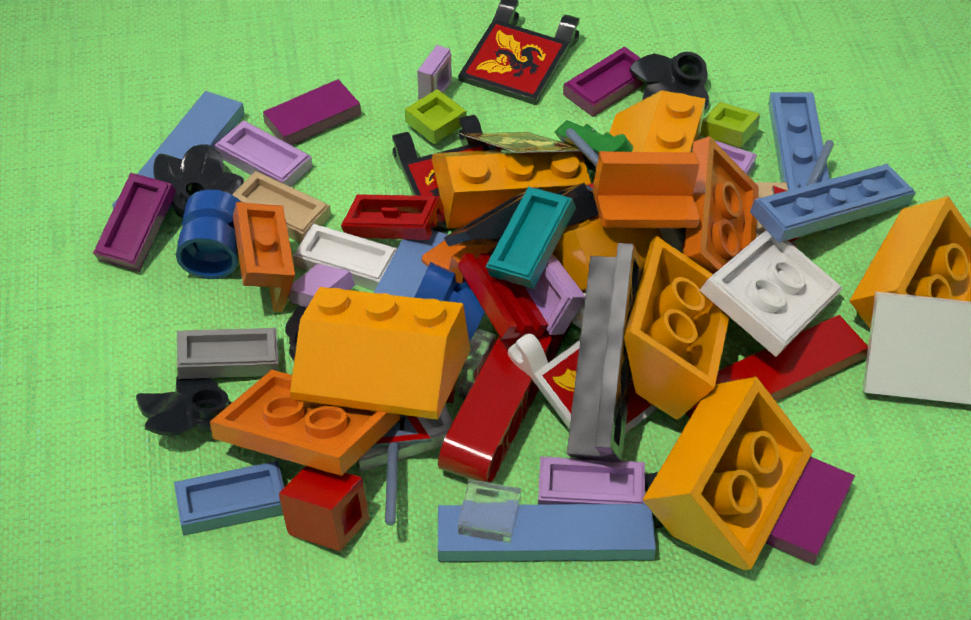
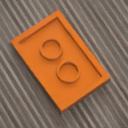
(724, 204)
(297, 430)

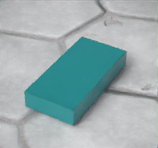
(530, 237)

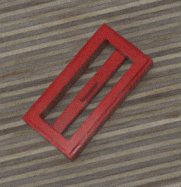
(392, 216)
(504, 302)

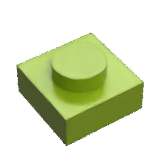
(435, 116)
(730, 124)

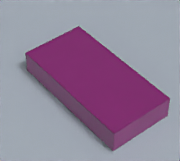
(603, 82)
(312, 112)
(134, 222)
(811, 510)

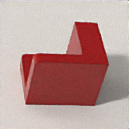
(324, 507)

